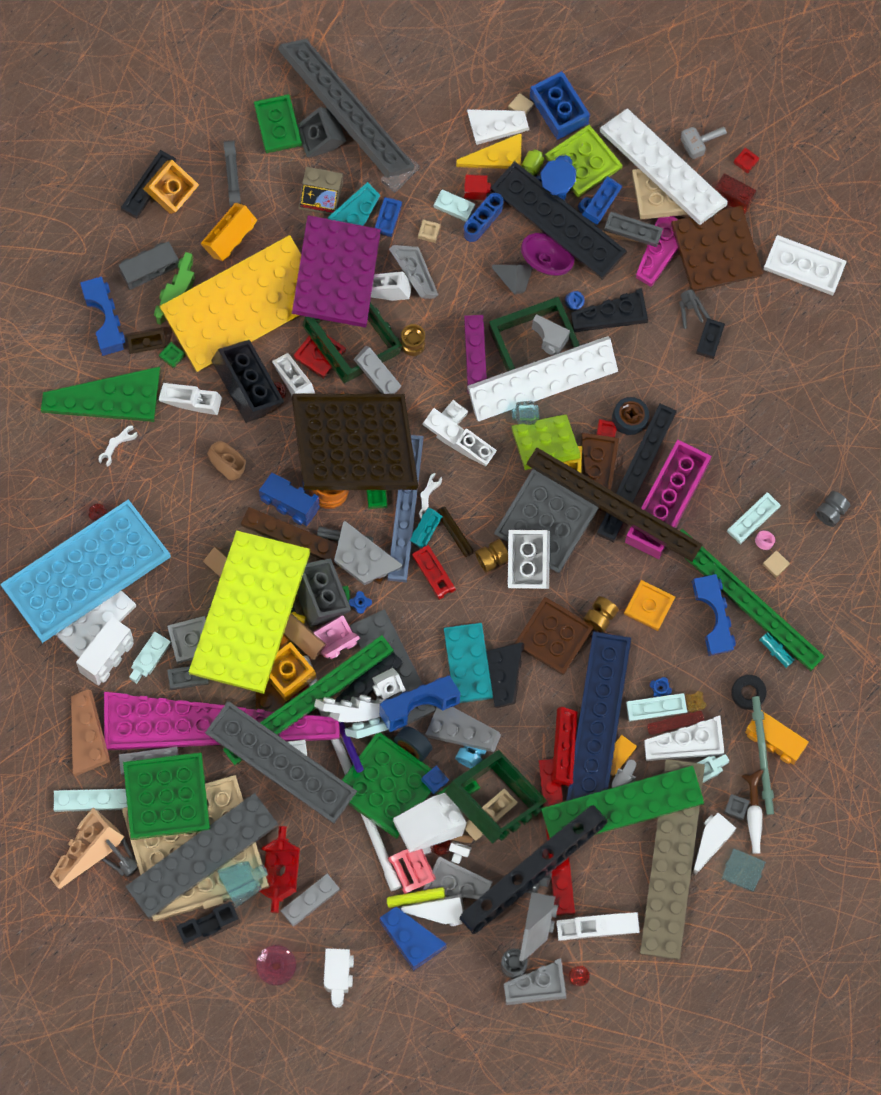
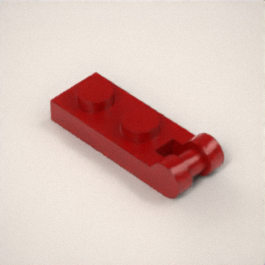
(433, 571)

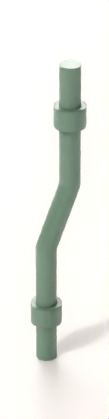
(758, 717)

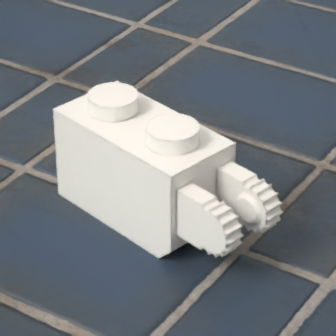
(337, 974)

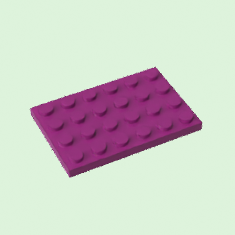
(336, 271)

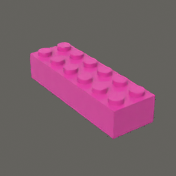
(671, 493)

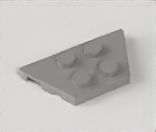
(362, 557)

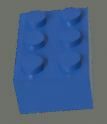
(559, 105)

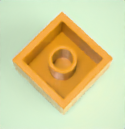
(171, 186)
(290, 672)

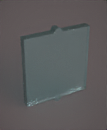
(743, 870)

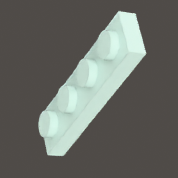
(87, 799)

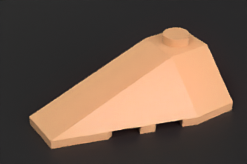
(86, 848)

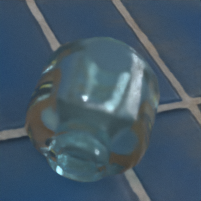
(526, 412)

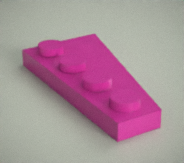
(658, 257)

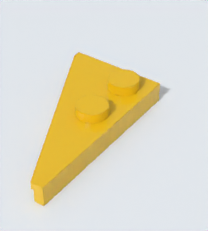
(495, 156)

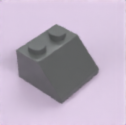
(320, 133)

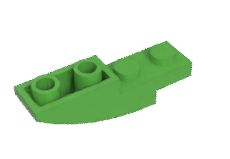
(181, 283)

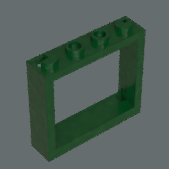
(523, 316)
(334, 357)
(516, 783)

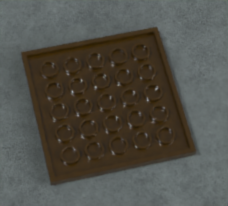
(354, 442)

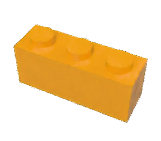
(229, 232)
(779, 739)

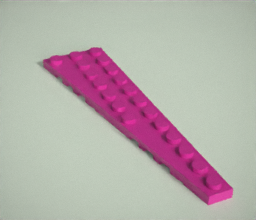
(164, 723)

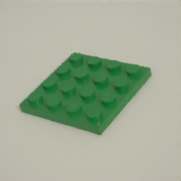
(387, 783)
(166, 796)

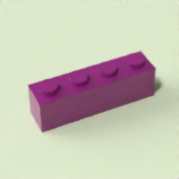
(474, 349)

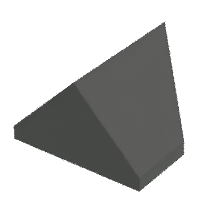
(514, 275)

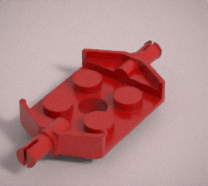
(280, 854)

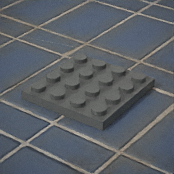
(549, 507)

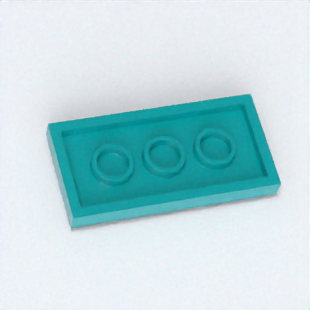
(468, 662)

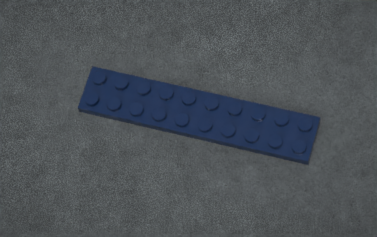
(599, 714)

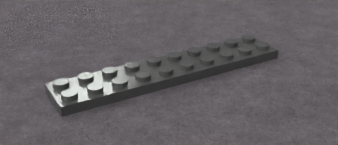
(346, 108)

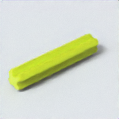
(416, 897)

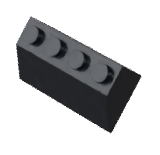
(247, 380)

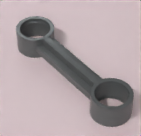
(232, 172)

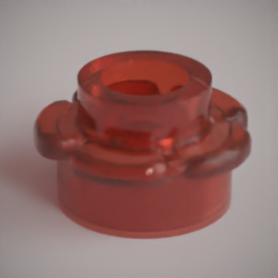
(94, 508)

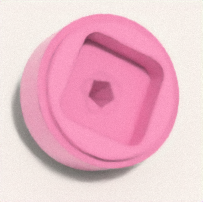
(765, 540)

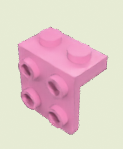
(336, 636)

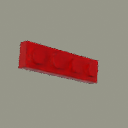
(564, 746)

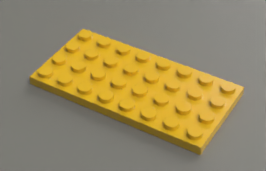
(236, 303)

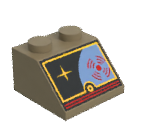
(320, 190)

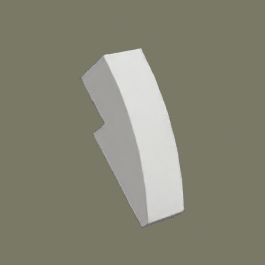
(191, 398)

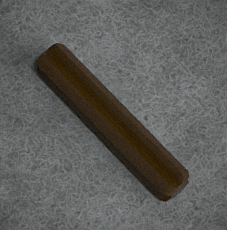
(455, 532)

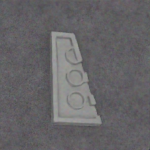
(462, 729)

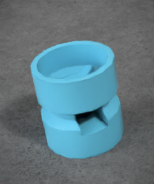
(469, 759)

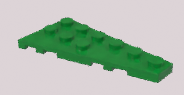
(117, 397)

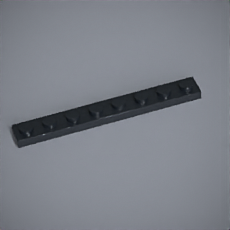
(639, 467)

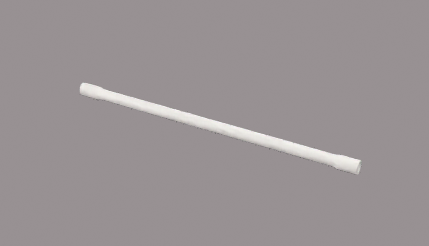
(389, 872)

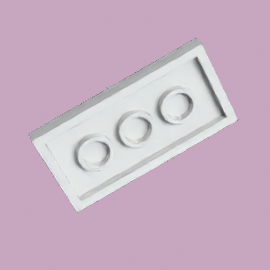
(805, 265)
(84, 630)

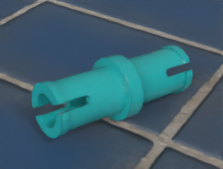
(776, 649)

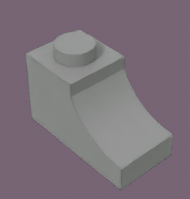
(552, 335)

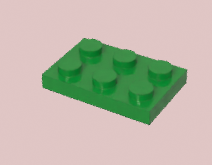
(277, 123)

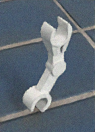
(113, 442)
(425, 494)

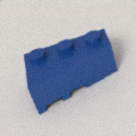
(289, 499)
(411, 938)

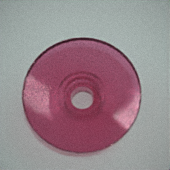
(273, 955)

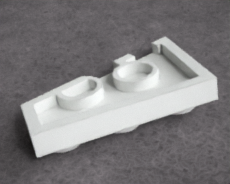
(496, 124)

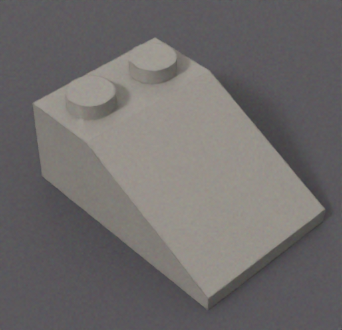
(538, 923)

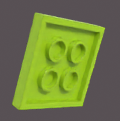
(589, 157)
(550, 435)

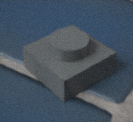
(736, 807)

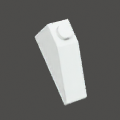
(391, 286)
(292, 375)
(714, 836)
(441, 910)

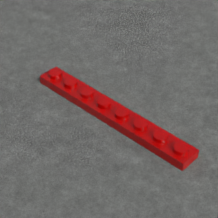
(561, 875)

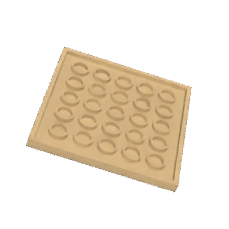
(221, 798)

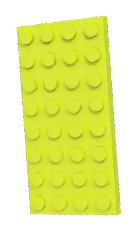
(249, 612)

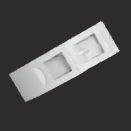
(458, 438)
(351, 711)
(598, 926)

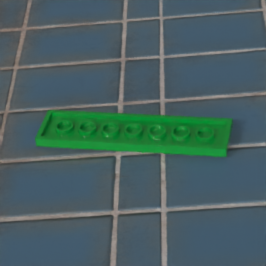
(631, 802)

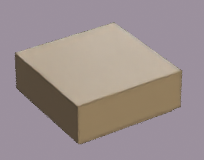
(521, 103)
(429, 231)
(776, 564)
(212, 902)

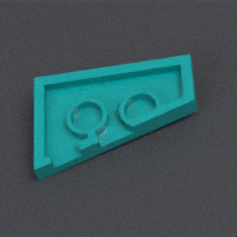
(357, 207)

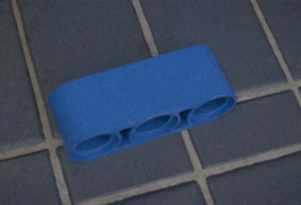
(484, 209)

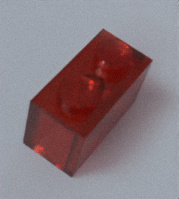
(735, 192)

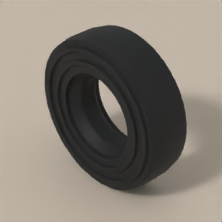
(743, 681)

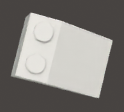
(430, 823)

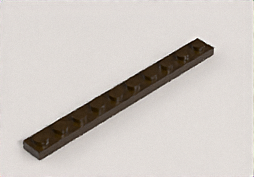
(614, 504)

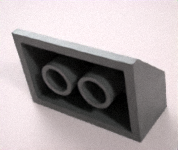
(321, 593)

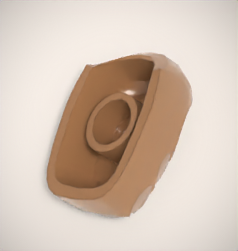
(226, 460)

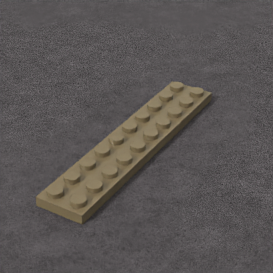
(670, 876)

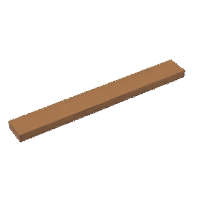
(294, 630)

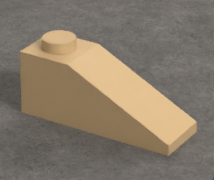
(496, 809)

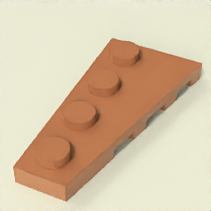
(87, 736)

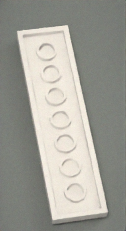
(663, 166)
(543, 378)

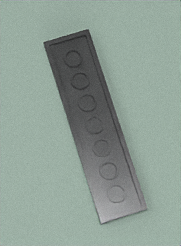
(281, 762)
(201, 856)

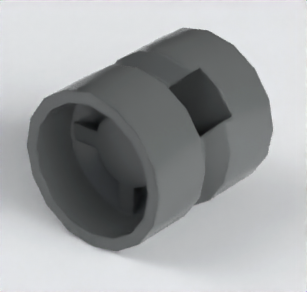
(834, 506)
(511, 965)

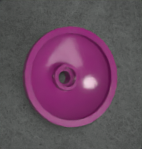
(546, 255)

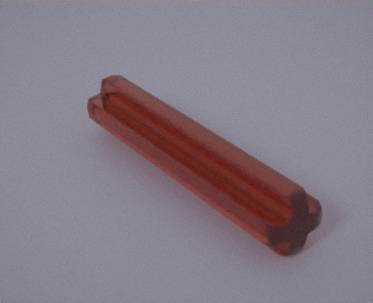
(675, 722)

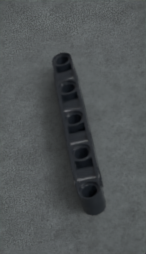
(533, 869)

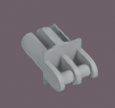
(624, 776)

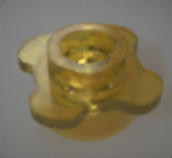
(695, 706)

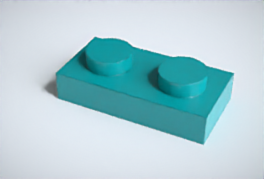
(426, 528)

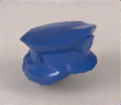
(559, 175)

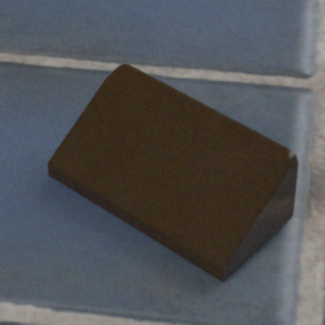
(146, 340)

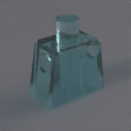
(242, 881)

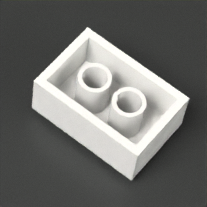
(528, 559)
(105, 651)

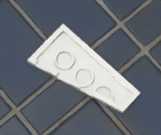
(687, 742)

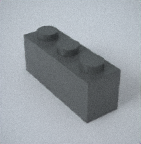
(148, 265)

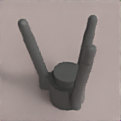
(691, 301)
(127, 865)

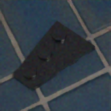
(504, 673)

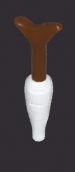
(754, 812)

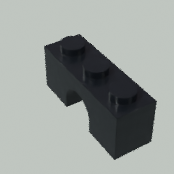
(199, 929)

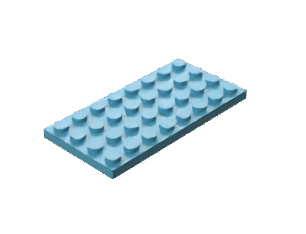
(85, 570)

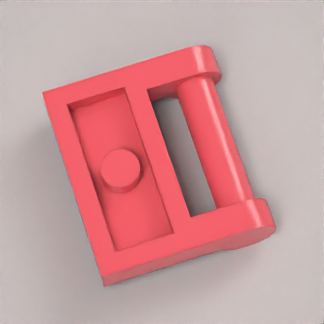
(417, 866)

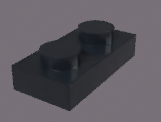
(710, 338)

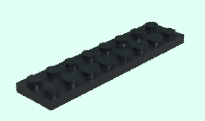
(558, 220)

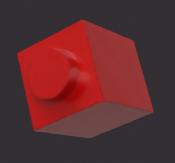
(476, 187)

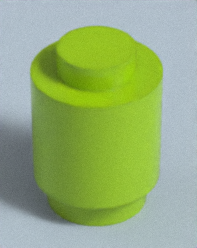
(533, 162)

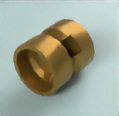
(413, 340)
(491, 556)
(602, 612)

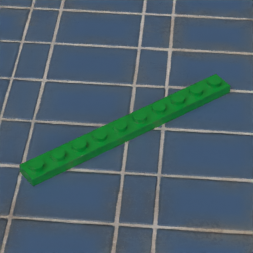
(758, 610)
(325, 687)

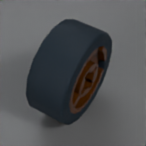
(621, 416)
(413, 742)

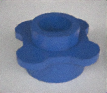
(360, 608)
(665, 685)

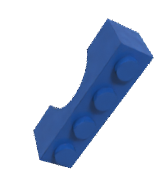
(96, 296)
(708, 591)
(440, 693)

